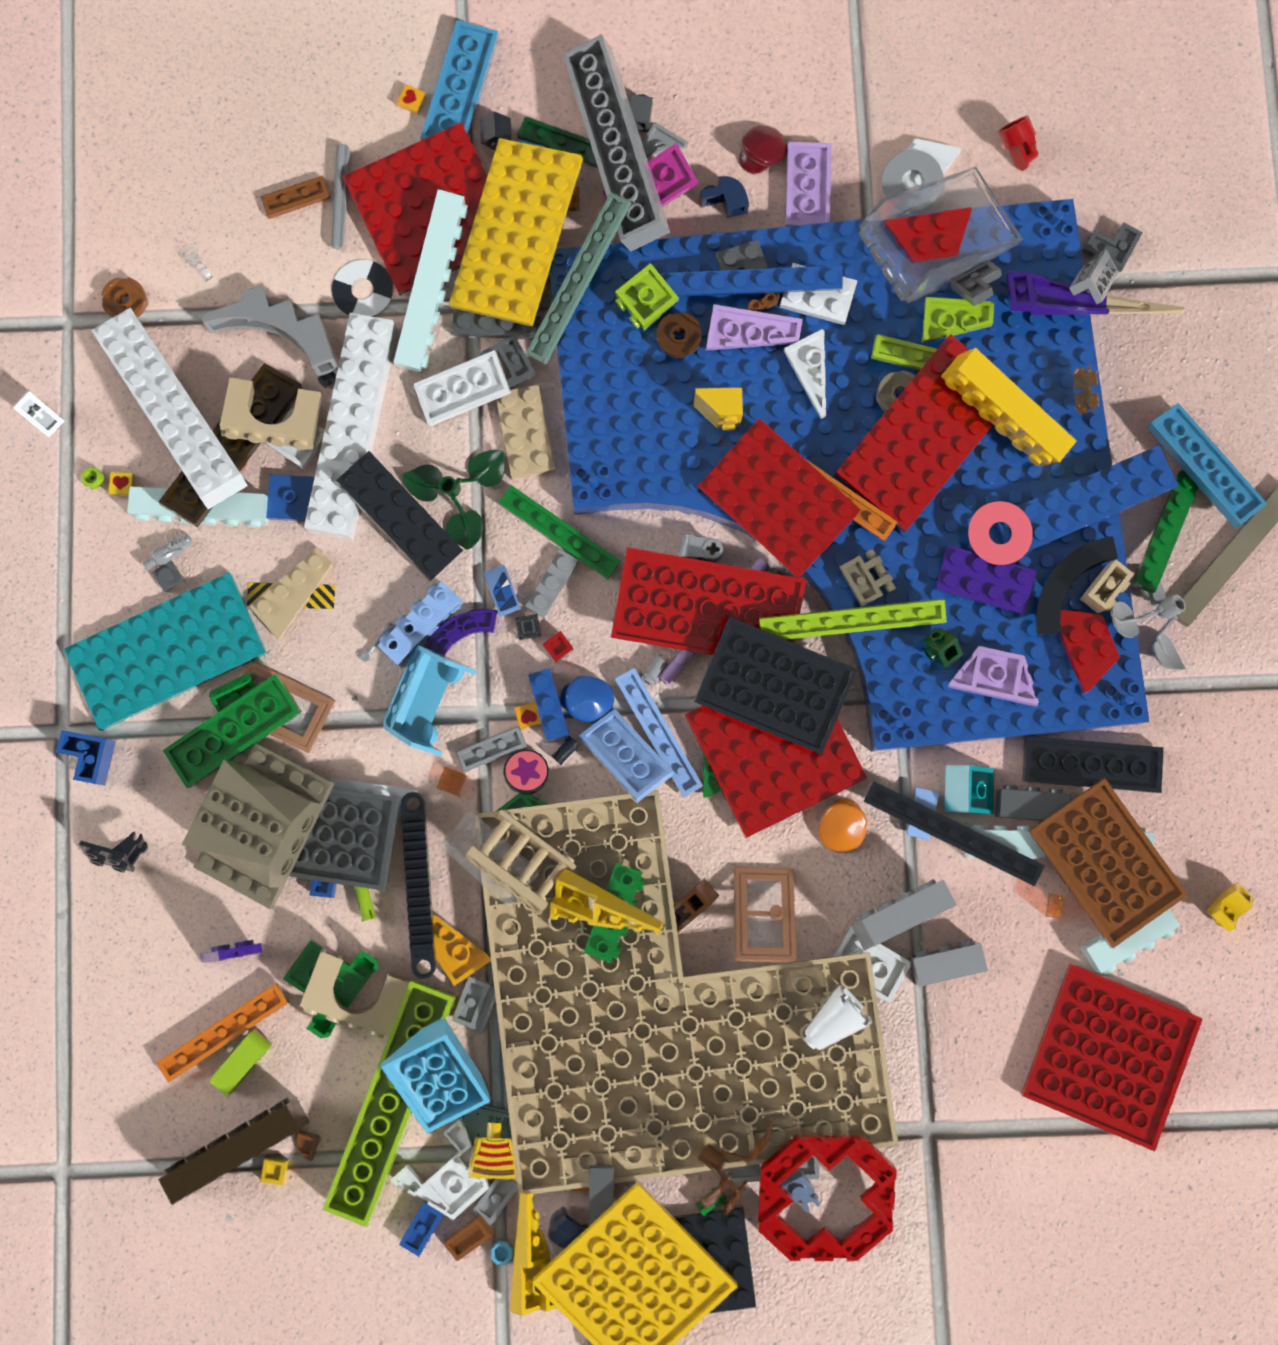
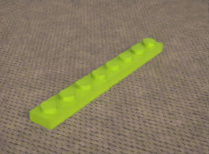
(856, 619)

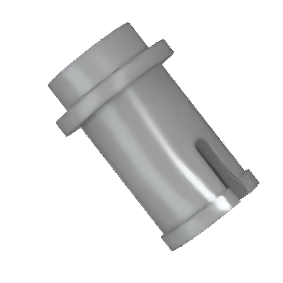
(653, 670)

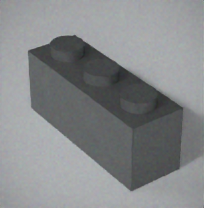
(1029, 803)

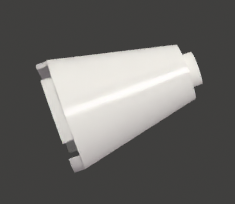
(836, 1019)

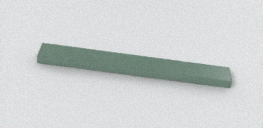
(578, 278)

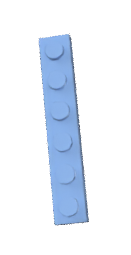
(658, 732)

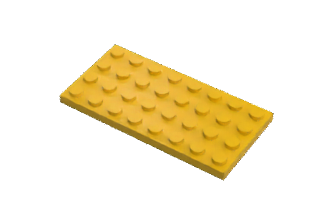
(516, 232)

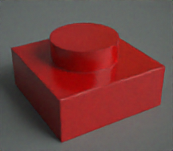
(558, 646)

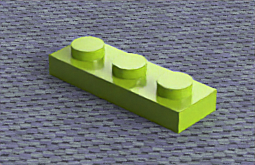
(901, 352)

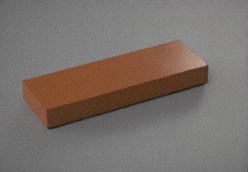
(295, 197)

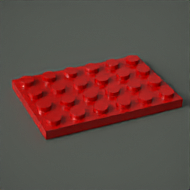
(779, 498)

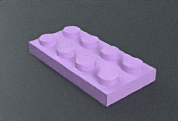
(808, 183)

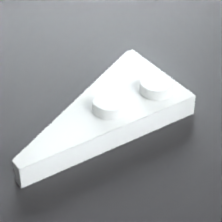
(808, 362)

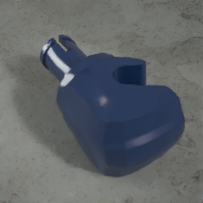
(563, 1228)

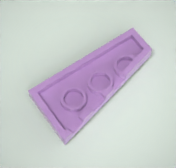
(748, 328)

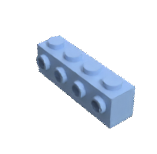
(420, 623)

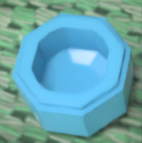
(502, 1252)

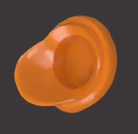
(843, 826)

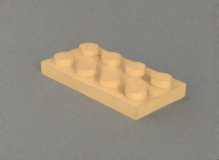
(525, 433)

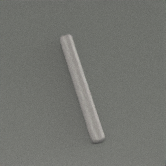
(340, 197)

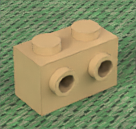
(1106, 587)

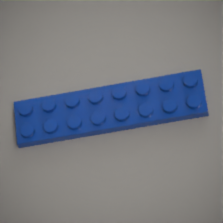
(1095, 497)

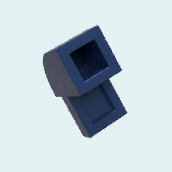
(728, 192)

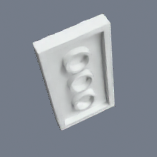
(462, 388)

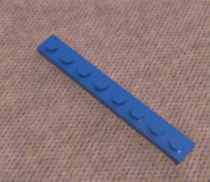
(755, 281)

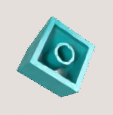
(969, 789)

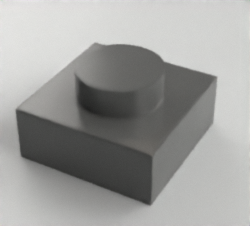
(168, 576)

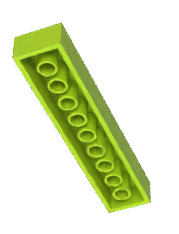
(383, 1114)

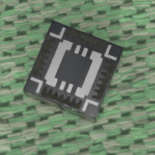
(528, 627)

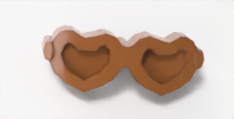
(767, 302)

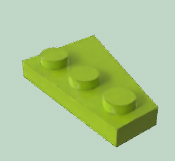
(954, 317)

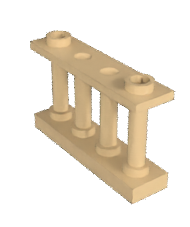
(499, 870)

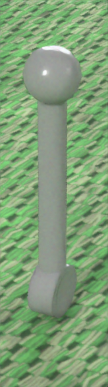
(366, 656)

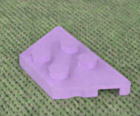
(996, 676)

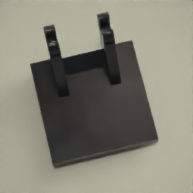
(120, 857)

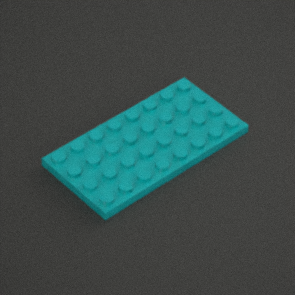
(165, 651)

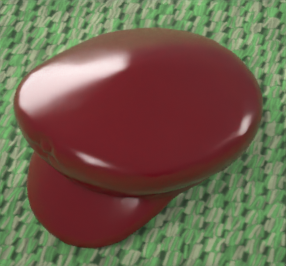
(761, 148)

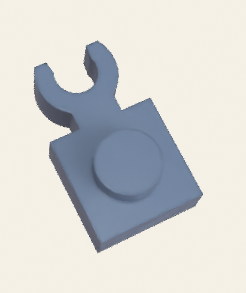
(801, 1189)

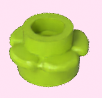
(88, 474)

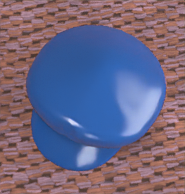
(587, 698)

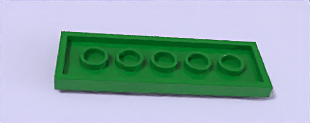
(232, 731)

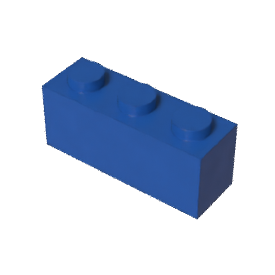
(548, 705)

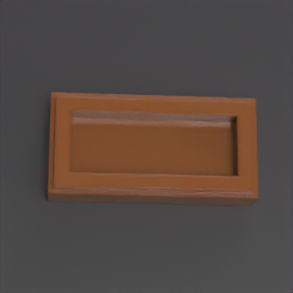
(468, 1237)

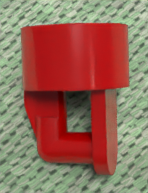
(1014, 135)

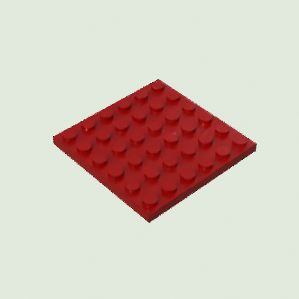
(400, 193)
(767, 775)
(1111, 1057)

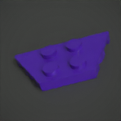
(224, 952)

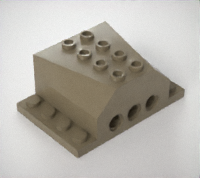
(257, 822)

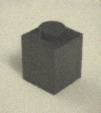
(642, 111)

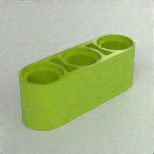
(240, 1062)

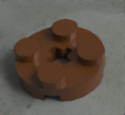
(675, 323)

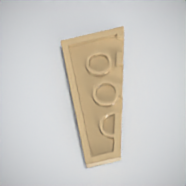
(285, 599)

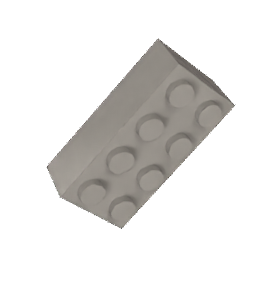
(908, 912)

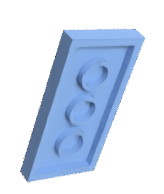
(626, 755)

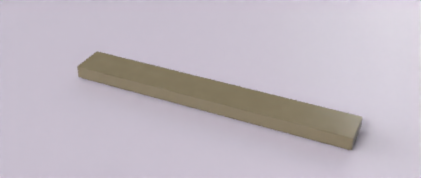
(1229, 560)

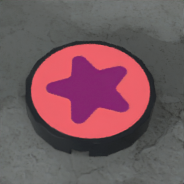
(526, 772)

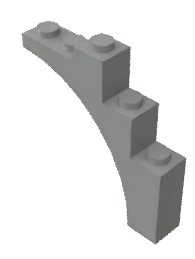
(281, 319)

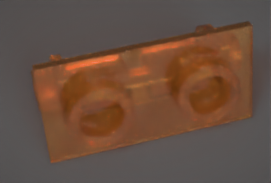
(1086, 381)

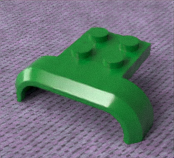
(346, 987)

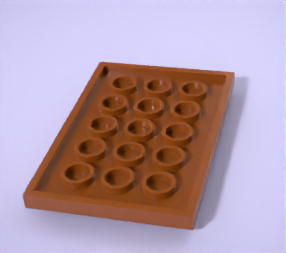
(1108, 863)

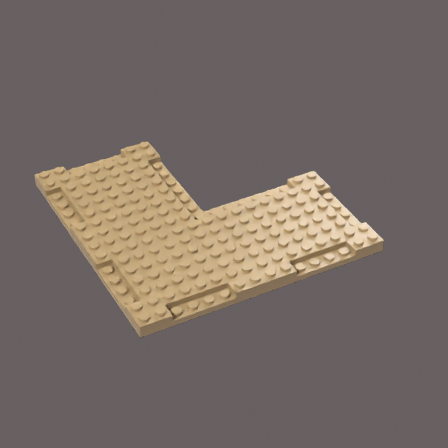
(654, 1064)

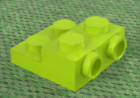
(645, 297)

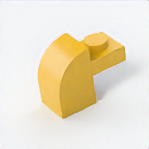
(1230, 906)

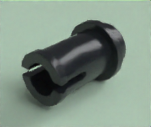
(565, 750)

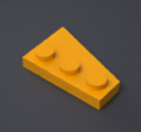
(456, 953)

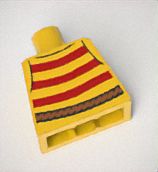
(492, 1156)

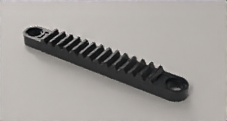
(418, 885)

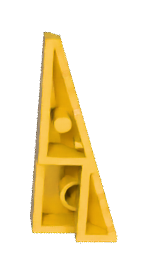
(585, 901)
(529, 1259)

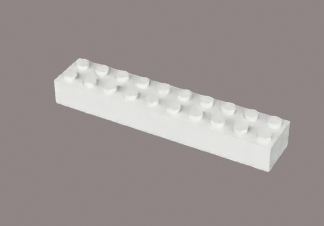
(169, 408)
(350, 422)

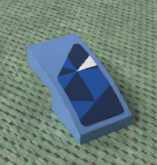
(502, 590)

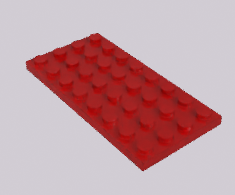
(916, 442)
(689, 600)

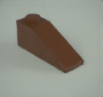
(694, 903)

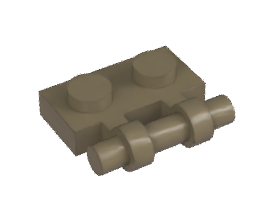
(862, 582)

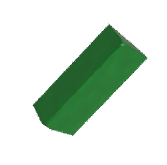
(231, 691)

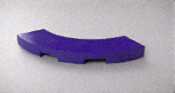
(460, 627)

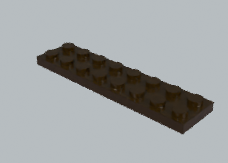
(271, 398)

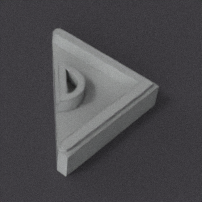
(660, 139)

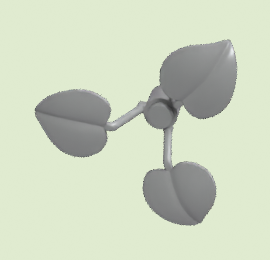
(1166, 608)

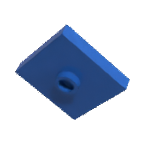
(289, 497)

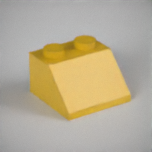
(720, 406)

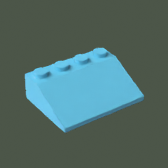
(436, 1076)

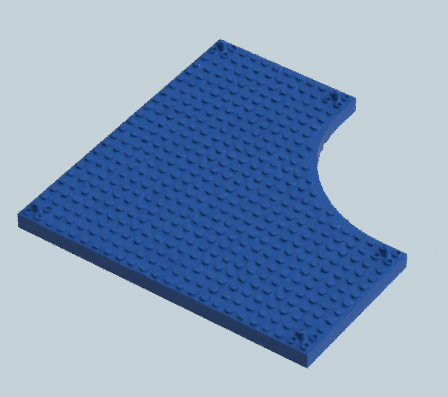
(648, 447)

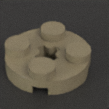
(889, 384)

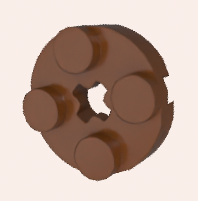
(123, 287)

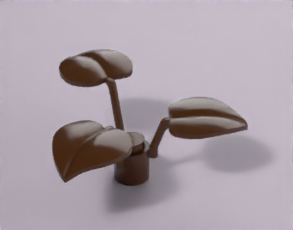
(715, 1161)

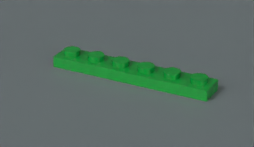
(559, 532)
(1165, 534)

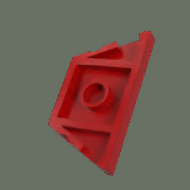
(931, 234)
(1087, 646)

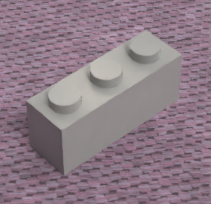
(948, 963)

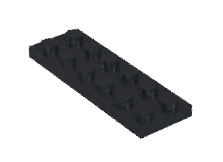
(399, 515)
(1088, 762)

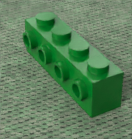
(604, 940)

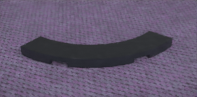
(1063, 576)

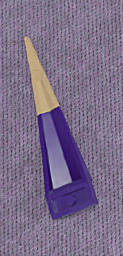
(1052, 297)

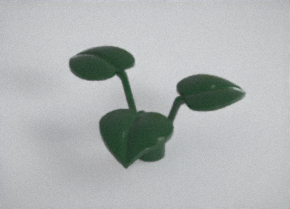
(425, 481)

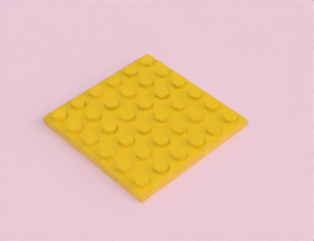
(635, 1276)

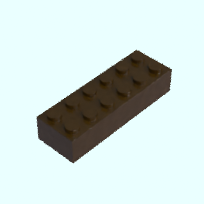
(230, 1152)

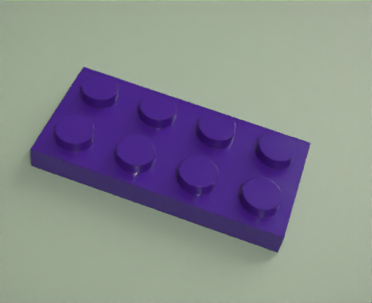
(990, 584)

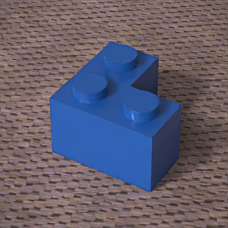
(93, 755)

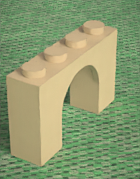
(295, 432)
(321, 998)

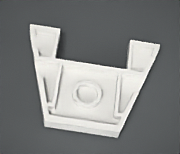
(449, 1187)

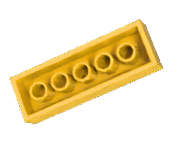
(1008, 408)

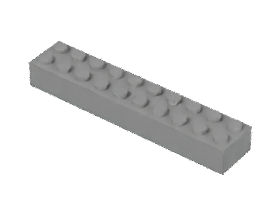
(616, 140)

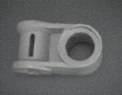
(698, 548)

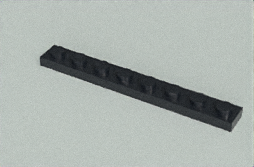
(954, 833)

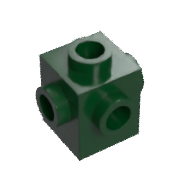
(942, 647)

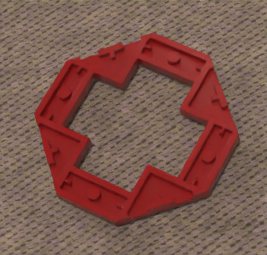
(828, 1151)

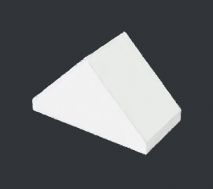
(38, 413)

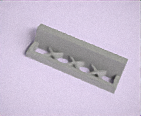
(1096, 275)

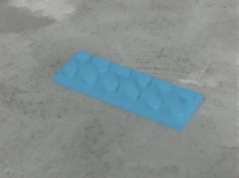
(461, 78)
(1206, 465)

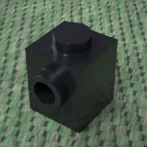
(495, 127)

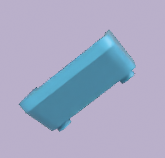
(419, 697)

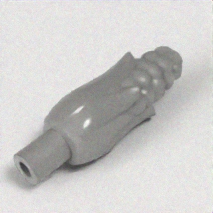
(167, 552)

